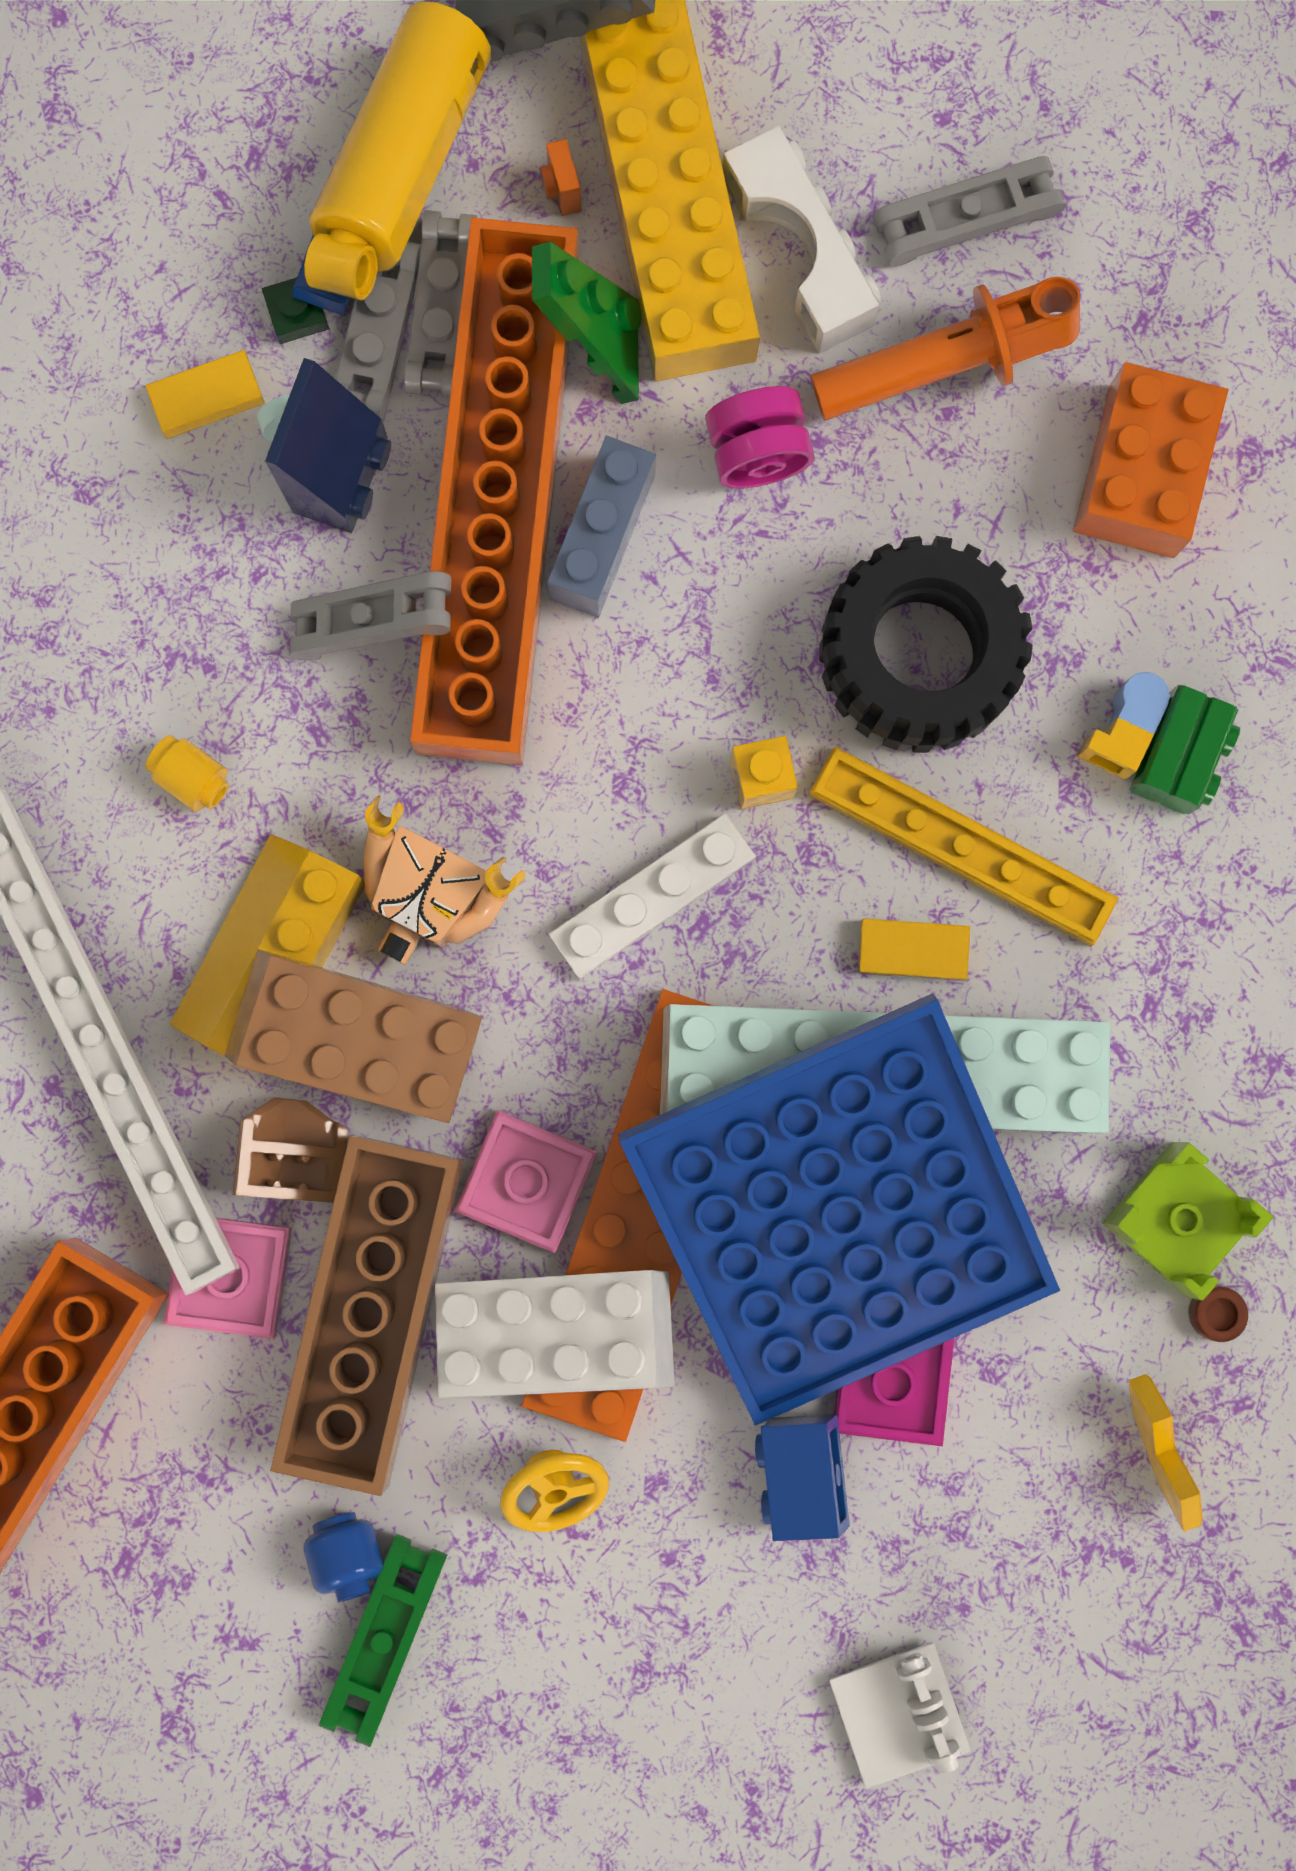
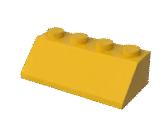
(288, 907)

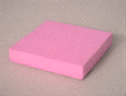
(526, 1181)
(245, 1299)

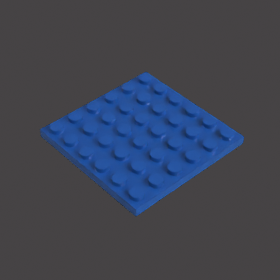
(841, 1209)

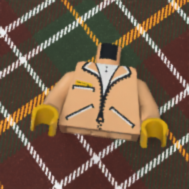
(426, 887)

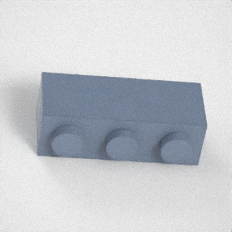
(602, 526)

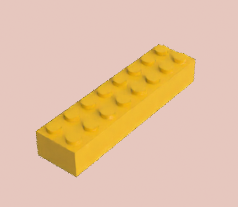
(671, 193)

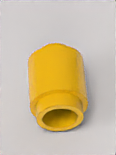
(187, 773)

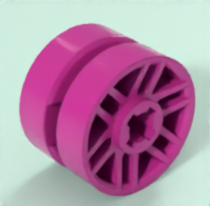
(759, 437)

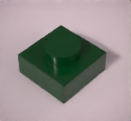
(290, 316)

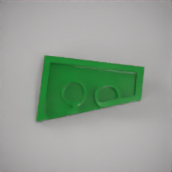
(593, 312)

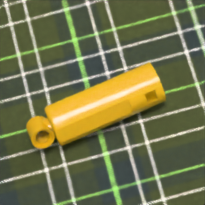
(395, 149)

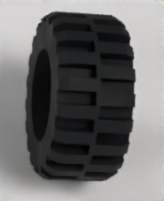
(957, 585)

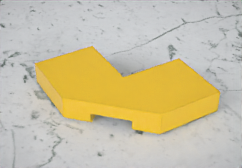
(1157, 1434)

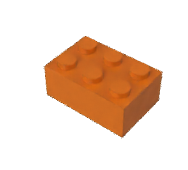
(1150, 460)

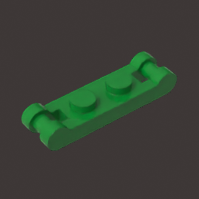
(382, 1640)

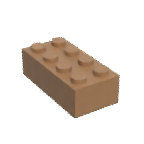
(352, 1037)

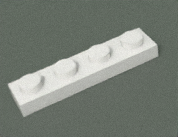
(652, 896)

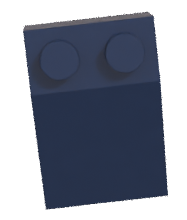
(327, 450)

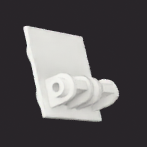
(900, 1716)

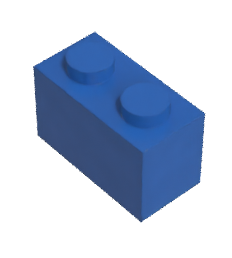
(803, 1477)

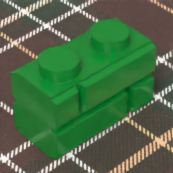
(1186, 751)

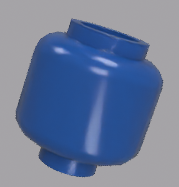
(343, 1556)

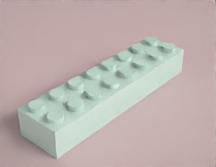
(1023, 1069)

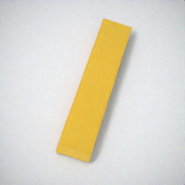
(963, 846)

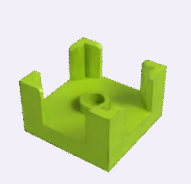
(1184, 1219)

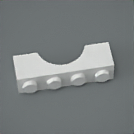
(772, 186)

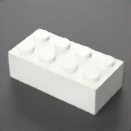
(554, 1334)

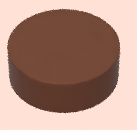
(1220, 1315)

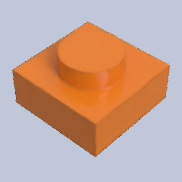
(560, 178)

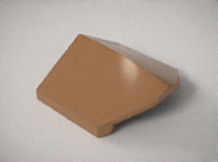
(289, 1152)

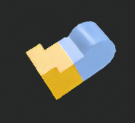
(1136, 716)

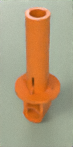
(997, 333)

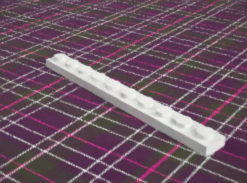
(107, 1063)

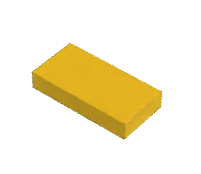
(205, 394)
(914, 949)

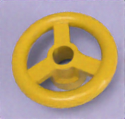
(553, 1484)

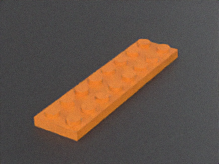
(620, 1236)

